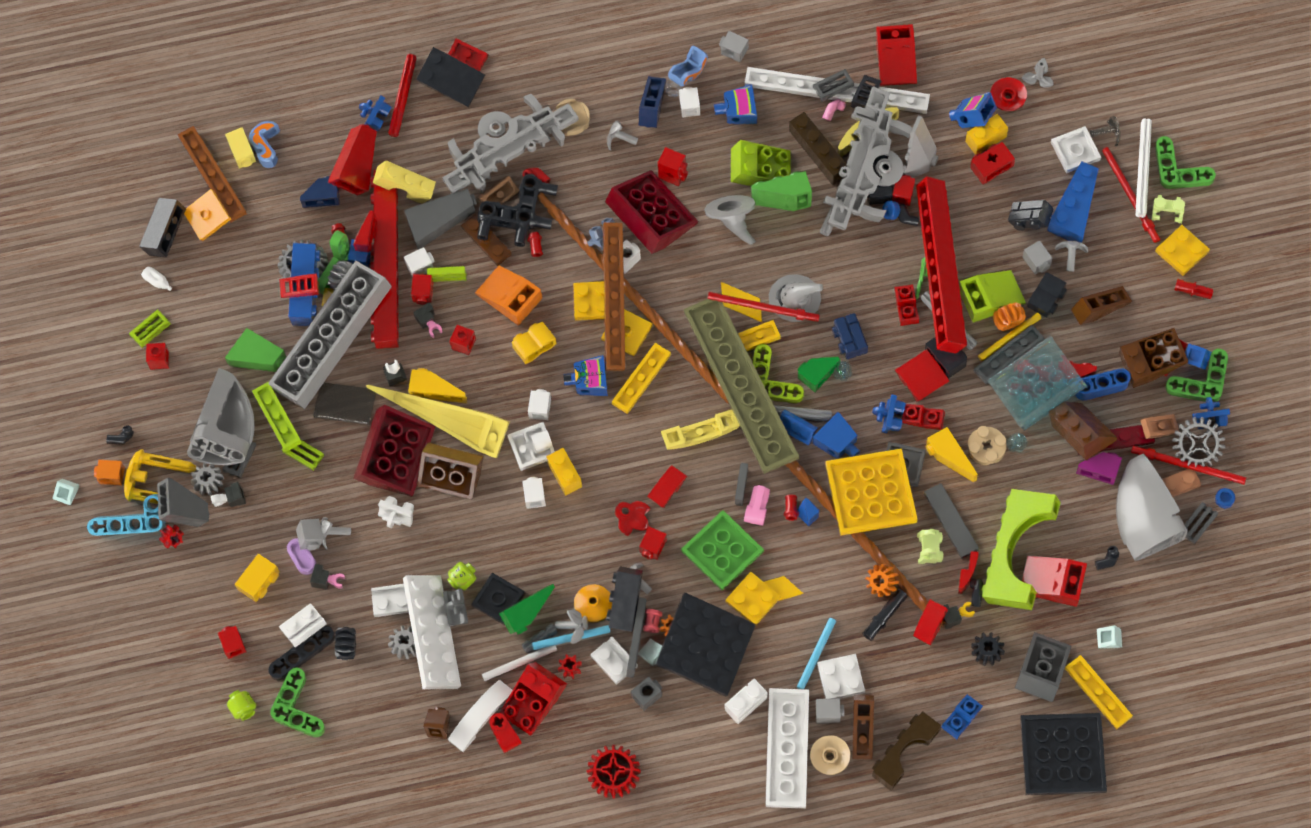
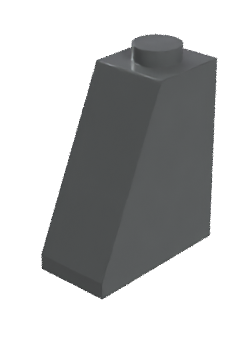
(180, 505)

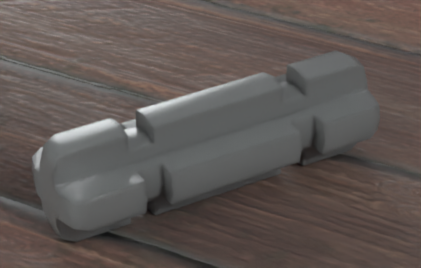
(542, 635)

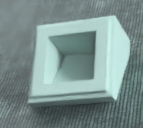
(65, 491)
(1109, 637)
(650, 651)

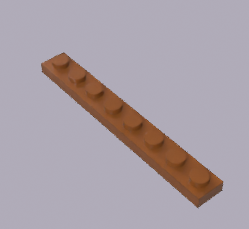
(614, 296)

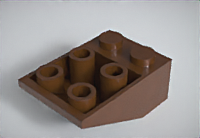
(1152, 357)

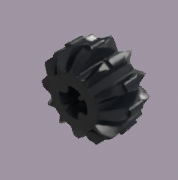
(345, 643)
(989, 656)

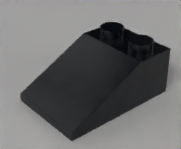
(450, 77)

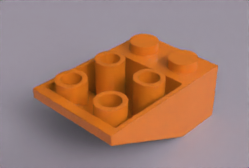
(510, 294)

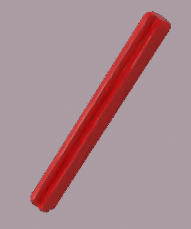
(402, 95)

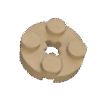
(583, 115)
(983, 435)

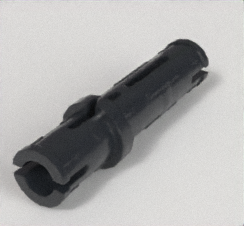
(880, 620)

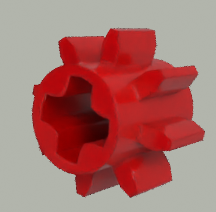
(176, 535)
(564, 668)

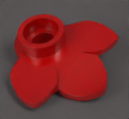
(634, 519)

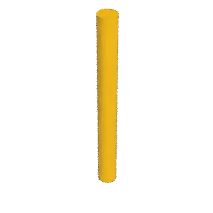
(1007, 338)

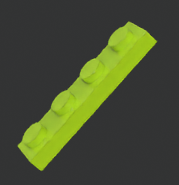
(277, 417)

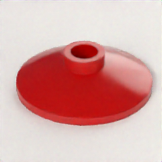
(1009, 87)

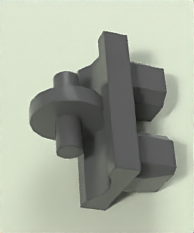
(455, 607)

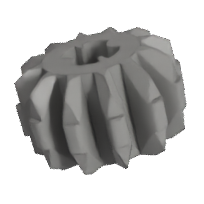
(338, 273)
(213, 481)
(400, 648)

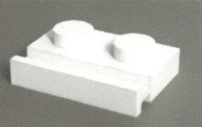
(389, 600)
(302, 625)
(612, 660)

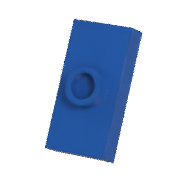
(798, 427)

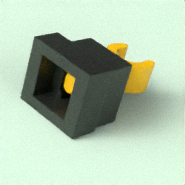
(953, 615)

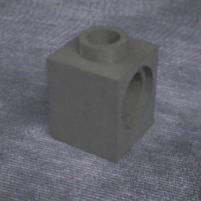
(646, 701)

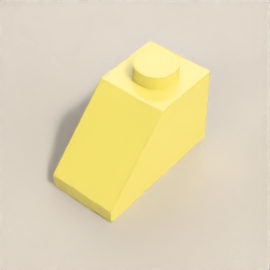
(240, 148)

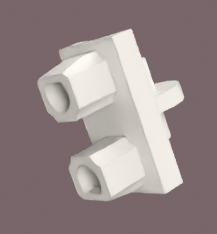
(395, 514)

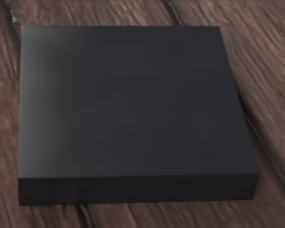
(496, 597)

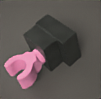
(425, 318)
(321, 578)

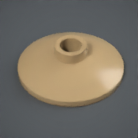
(834, 746)

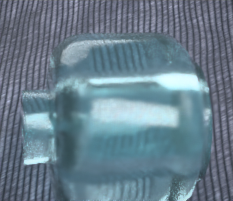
(842, 371)
(1017, 442)

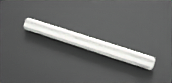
(1143, 168)

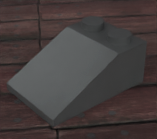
(1043, 667)

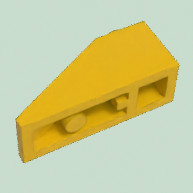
(430, 386)
(948, 452)

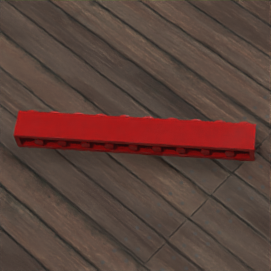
(386, 264)
(941, 265)

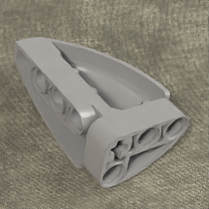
(224, 424)
(1146, 511)

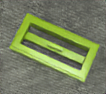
(447, 273)
(155, 331)
(316, 460)

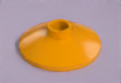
(593, 612)

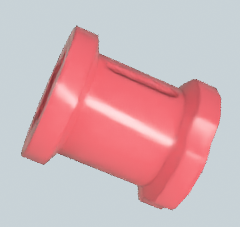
(652, 627)

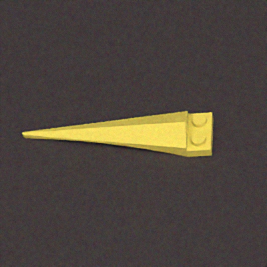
(475, 428)

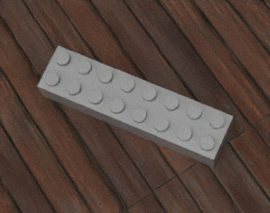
(330, 334)

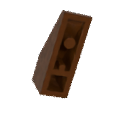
(1100, 304)
(863, 727)

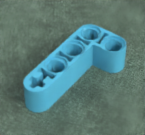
(126, 521)

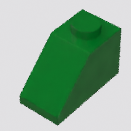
(817, 371)

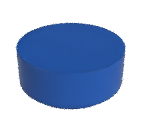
(893, 210)
(1225, 498)

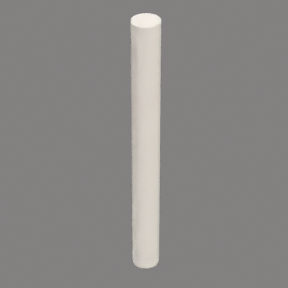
(518, 662)

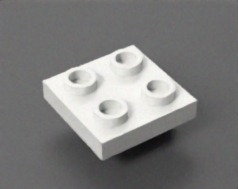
(531, 445)

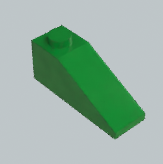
(525, 611)

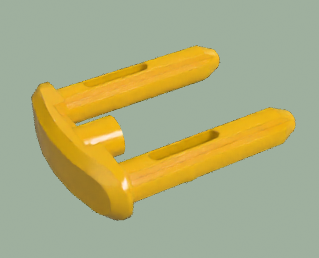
(134, 474)

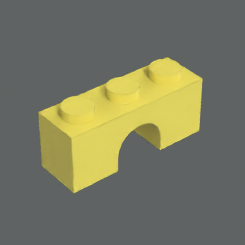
(393, 176)

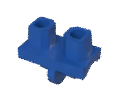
(380, 107)
(892, 406)
(1220, 415)

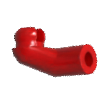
(538, 173)

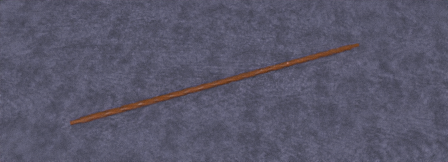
(817, 491)

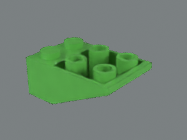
(784, 193)

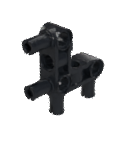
(510, 216)

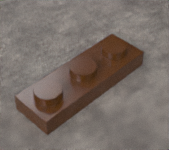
(492, 247)

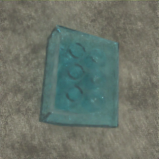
(1037, 383)

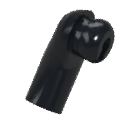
(905, 218)
(122, 438)
(1109, 560)
(976, 585)

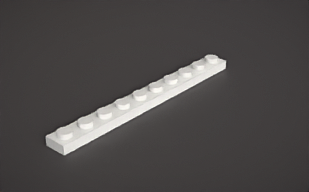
(803, 85)

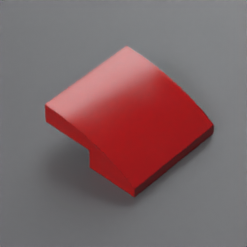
(468, 54)
(922, 375)

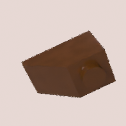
(437, 723)

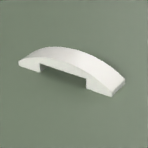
(479, 714)

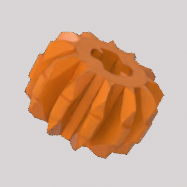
(1009, 316)
(883, 573)

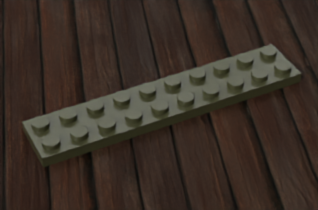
(741, 384)

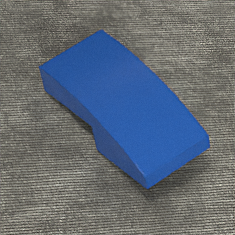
(961, 716)

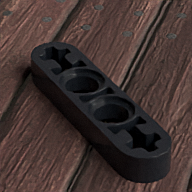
(303, 655)

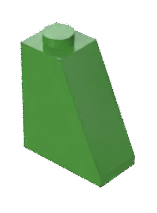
(255, 353)

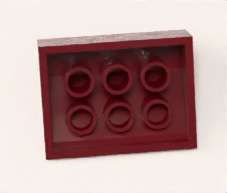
(650, 211)
(393, 451)

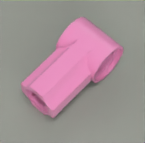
(756, 509)

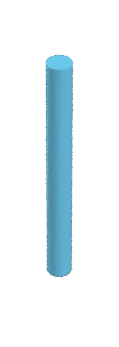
(567, 638)
(816, 653)

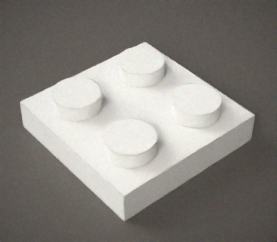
(1074, 148)
(841, 677)

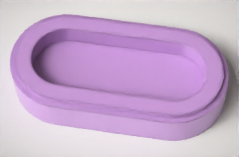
(302, 558)

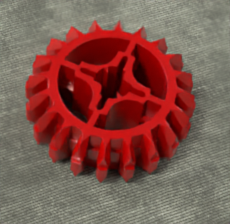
(620, 772)

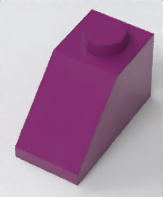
(1101, 467)

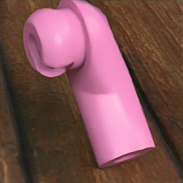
(832, 107)

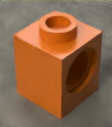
(109, 472)

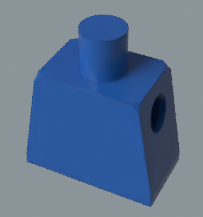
(837, 438)

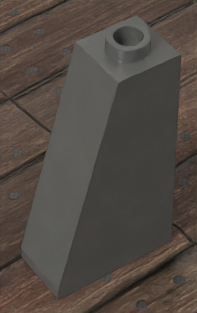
(438, 216)

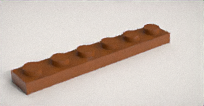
(211, 172)

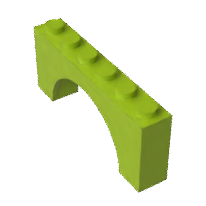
(1022, 512)

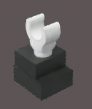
(394, 373)
(233, 495)

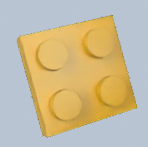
(1182, 250)
(589, 300)
(752, 598)

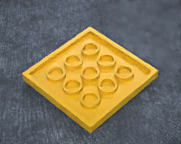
(871, 492)

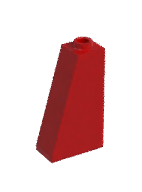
(355, 161)

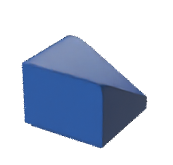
(808, 511)

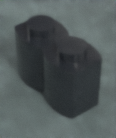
(1047, 294)

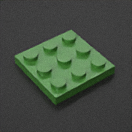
(722, 550)

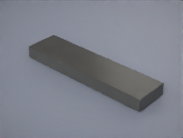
(1009, 353)
(951, 520)
(636, 637)

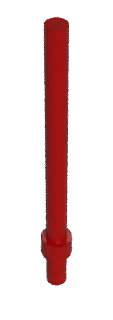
(1147, 223)
(799, 314)
(1151, 454)

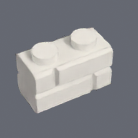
(746, 701)

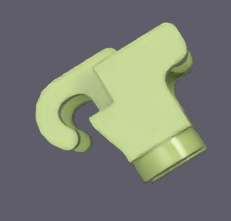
(1162, 204)
(930, 546)

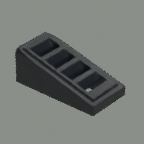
(855, 101)

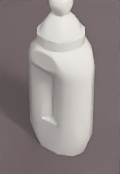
(155, 278)

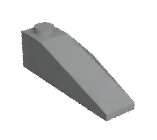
(921, 150)

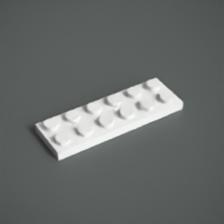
(431, 632)
(787, 748)

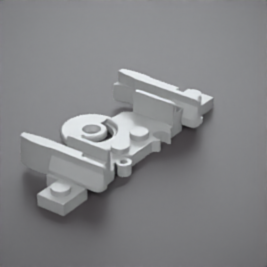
(521, 134)
(860, 175)

